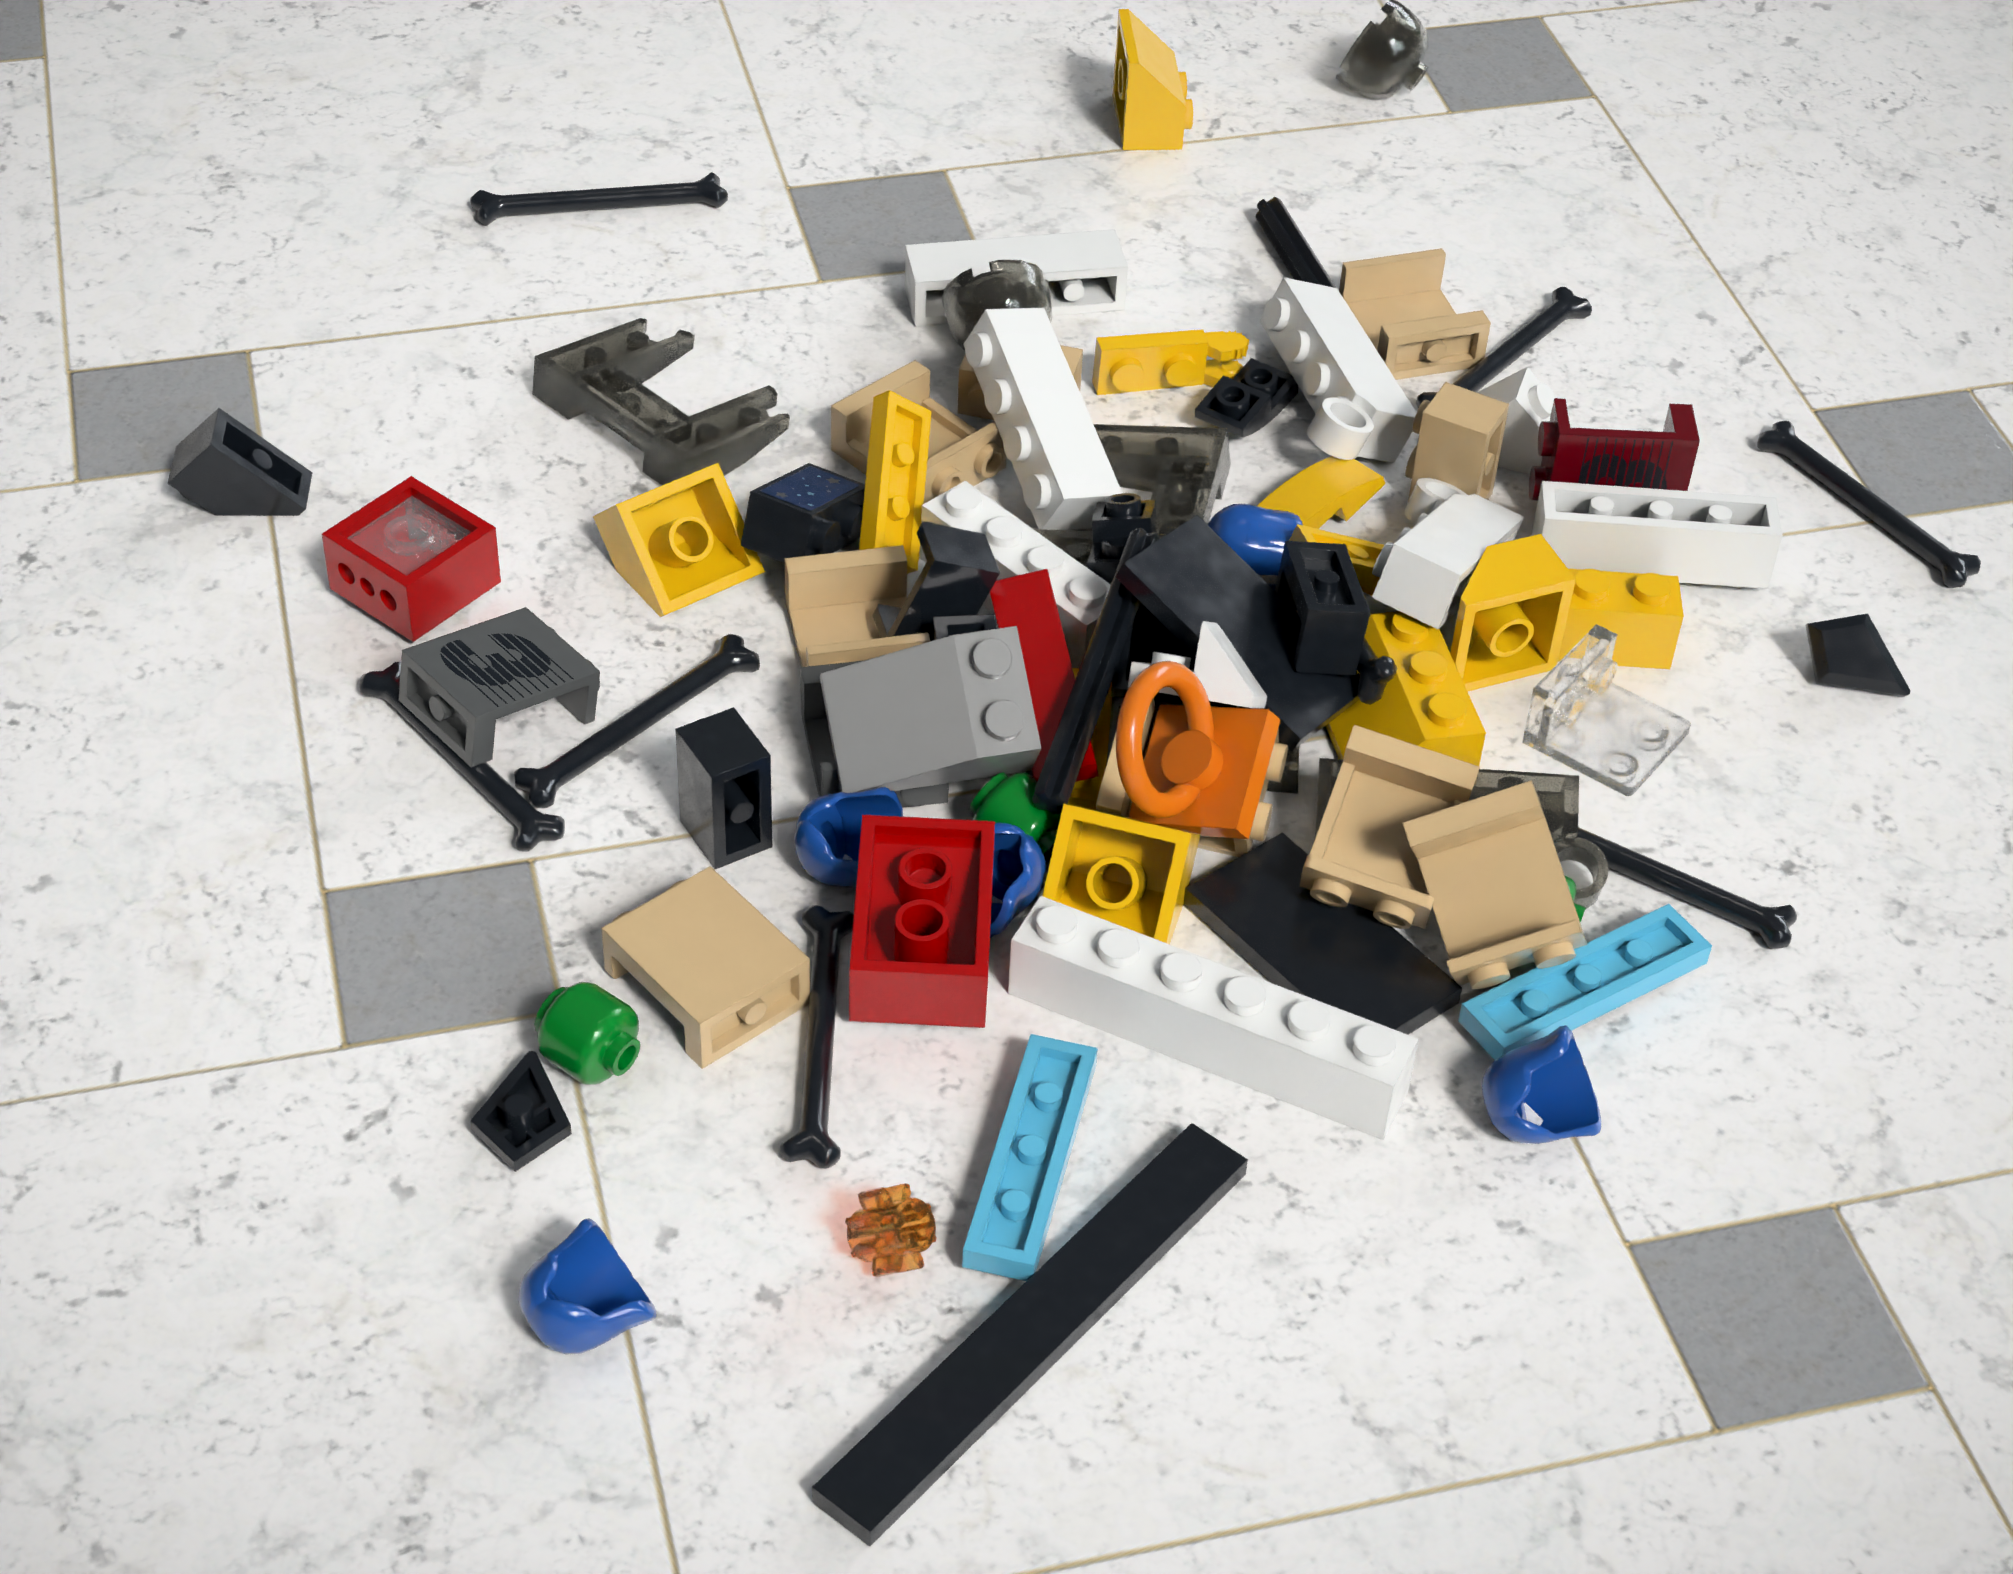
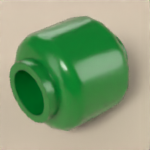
(1011, 802)
(587, 1033)

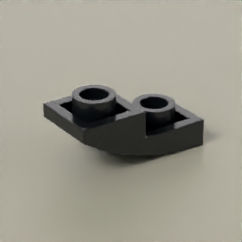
(1249, 399)
(1111, 529)

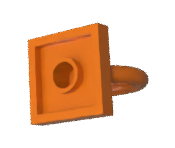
(1201, 759)

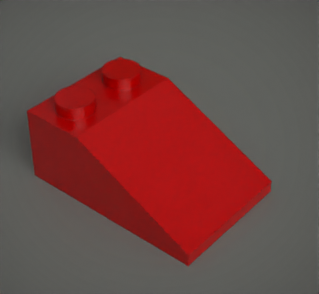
(922, 921)

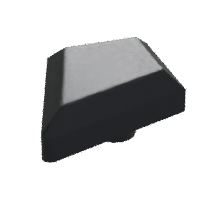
(1853, 656)
(522, 1115)

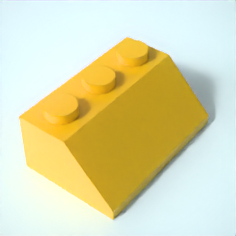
(1423, 700)

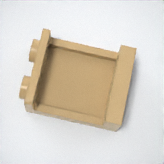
(955, 448)
(1361, 841)
(709, 963)

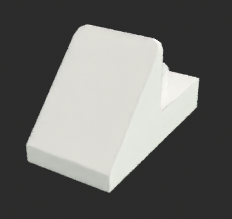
(1218, 669)

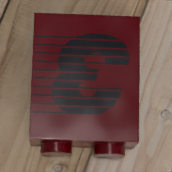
(1617, 456)

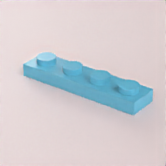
(1588, 986)
(1030, 1158)

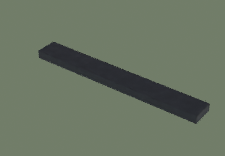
(1026, 1335)

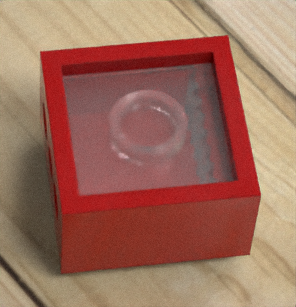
(412, 558)

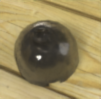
(1387, 55)
(1006, 286)

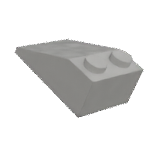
(933, 713)

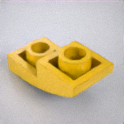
(1326, 490)

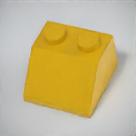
(1148, 89)
(679, 541)
(1636, 606)
(1512, 613)
(1121, 869)

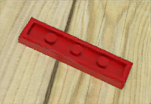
(1031, 606)

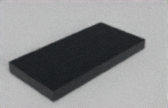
(1201, 578)
(1319, 948)

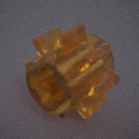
(891, 1230)

